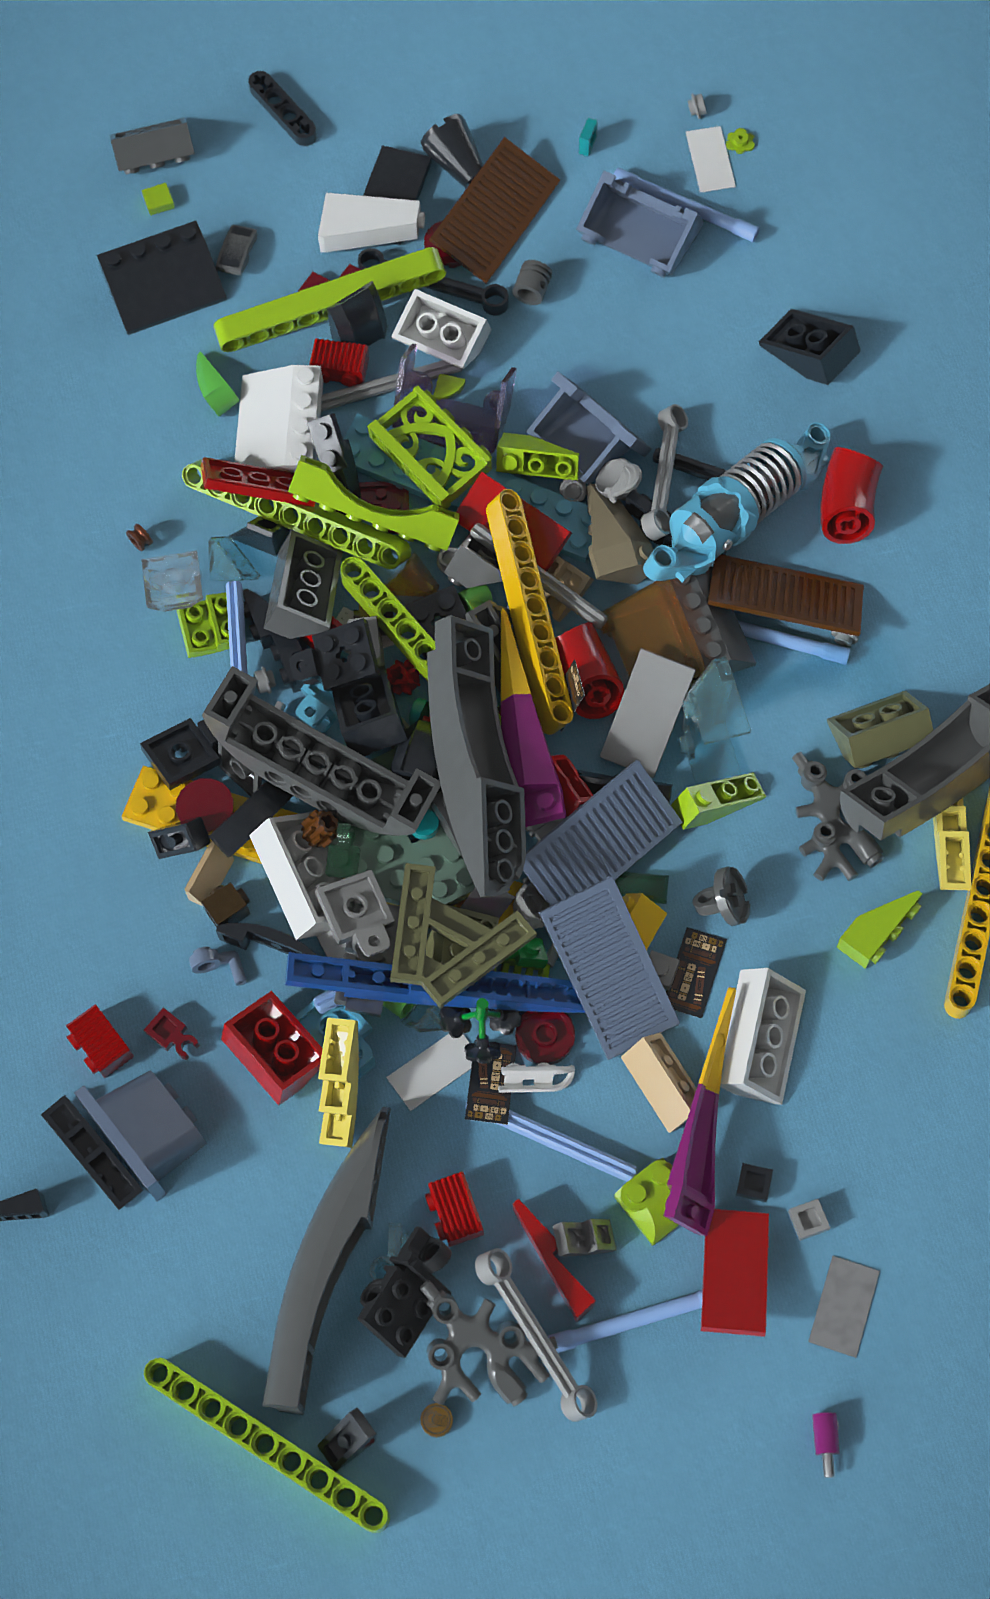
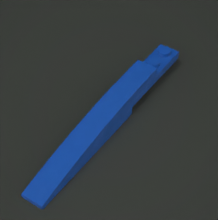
(372, 982)

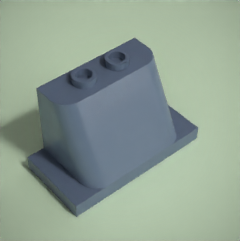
(584, 427)
(146, 1127)

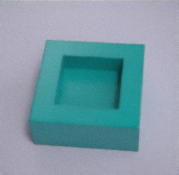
(588, 136)

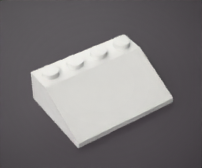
(276, 415)

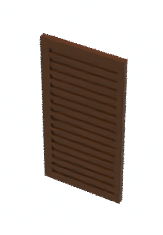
(494, 210)
(786, 594)

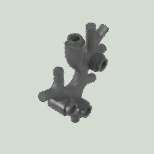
(827, 809)
(475, 1332)

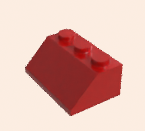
(273, 1047)

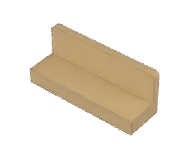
(661, 1079)

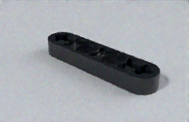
(285, 106)

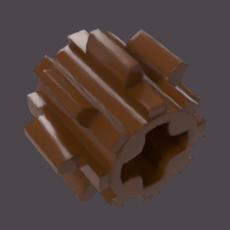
(319, 828)

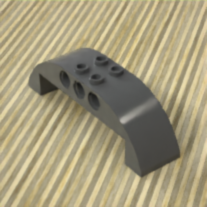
(313, 763)

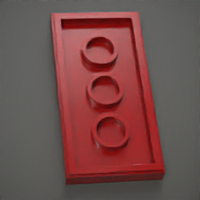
(248, 480)
(545, 533)
(735, 1273)

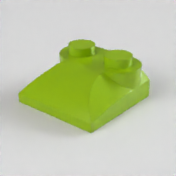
(646, 1198)

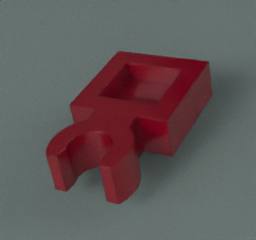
(169, 1031)

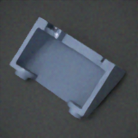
(638, 225)

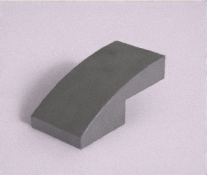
(584, 1238)

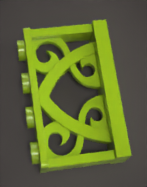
(430, 484)

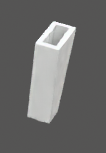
(367, 221)

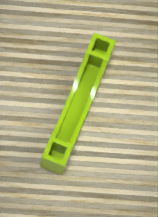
(427, 524)

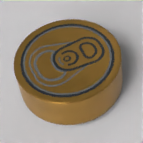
(436, 1420)

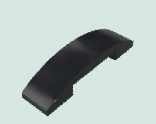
(248, 817)
(242, 933)

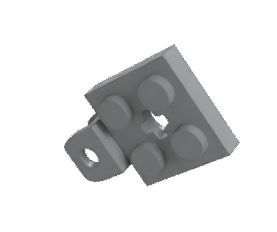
(362, 928)

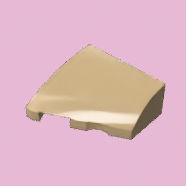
(572, 578)

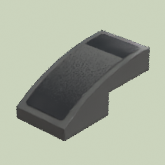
(235, 250)

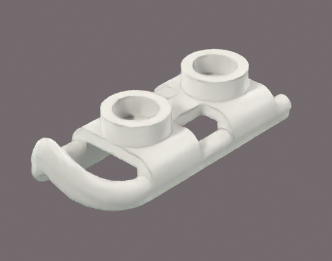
(542, 1076)

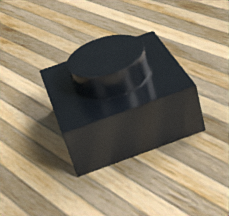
(754, 1182)

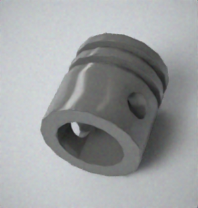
(532, 282)

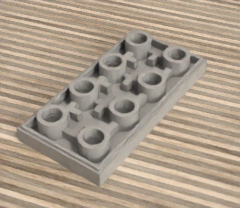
(648, 711)

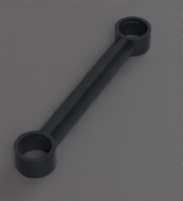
(453, 287)

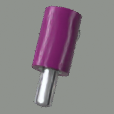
(826, 1440)

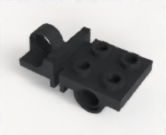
(395, 1305)

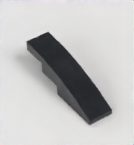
(92, 1152)

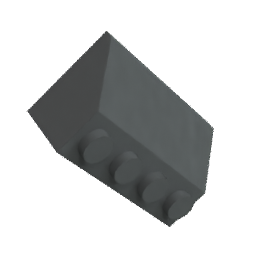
(303, 587)
(713, 627)

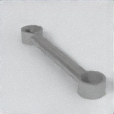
(656, 522)
(536, 1335)

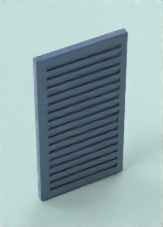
(601, 836)
(609, 967)

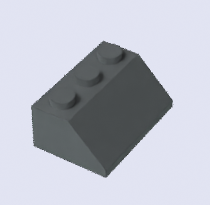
(152, 145)

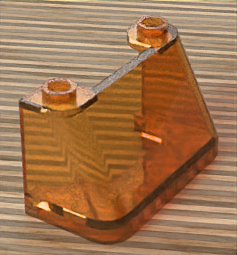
(653, 622)

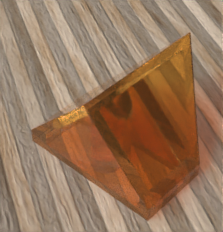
(412, 579)

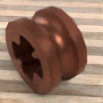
(139, 537)

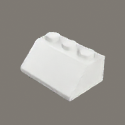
(442, 329)

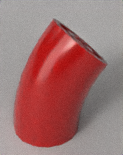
(849, 496)
(597, 673)

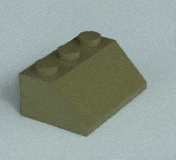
(880, 729)

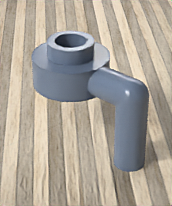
(208, 959)

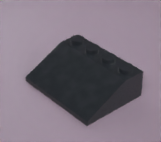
(161, 277)

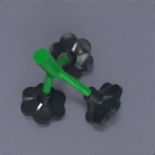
(457, 1021)

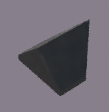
(262, 535)

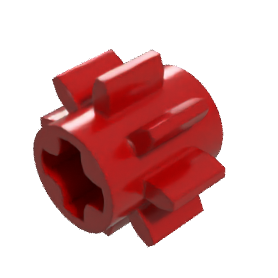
(403, 677)

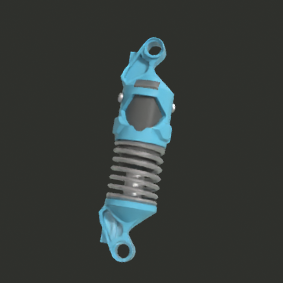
(732, 505)

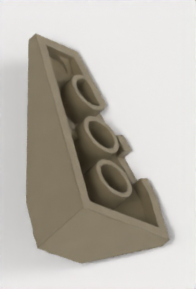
(617, 541)

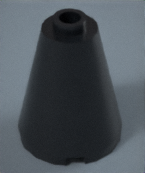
(453, 149)

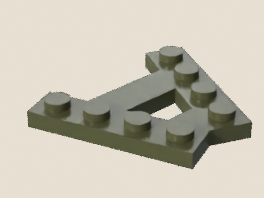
(484, 946)

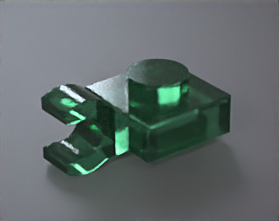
(344, 857)

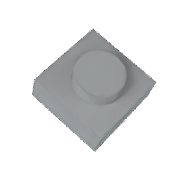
(665, 967)
(809, 1219)

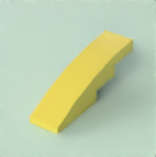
(953, 848)
(340, 1082)

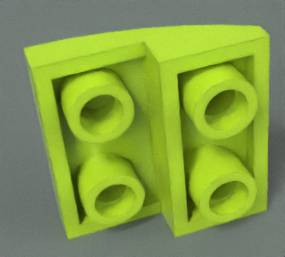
(205, 626)

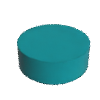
(418, 710)
(428, 827)

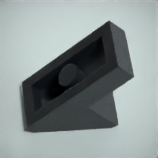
(347, 1439)

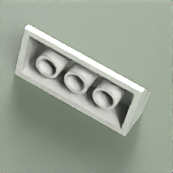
(294, 872)
(762, 1035)

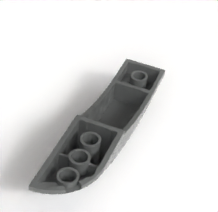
(472, 757)
(925, 777)
(322, 1255)

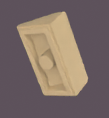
(208, 874)

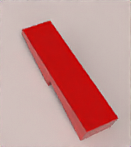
(574, 1294)

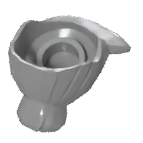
(618, 479)
(530, 903)

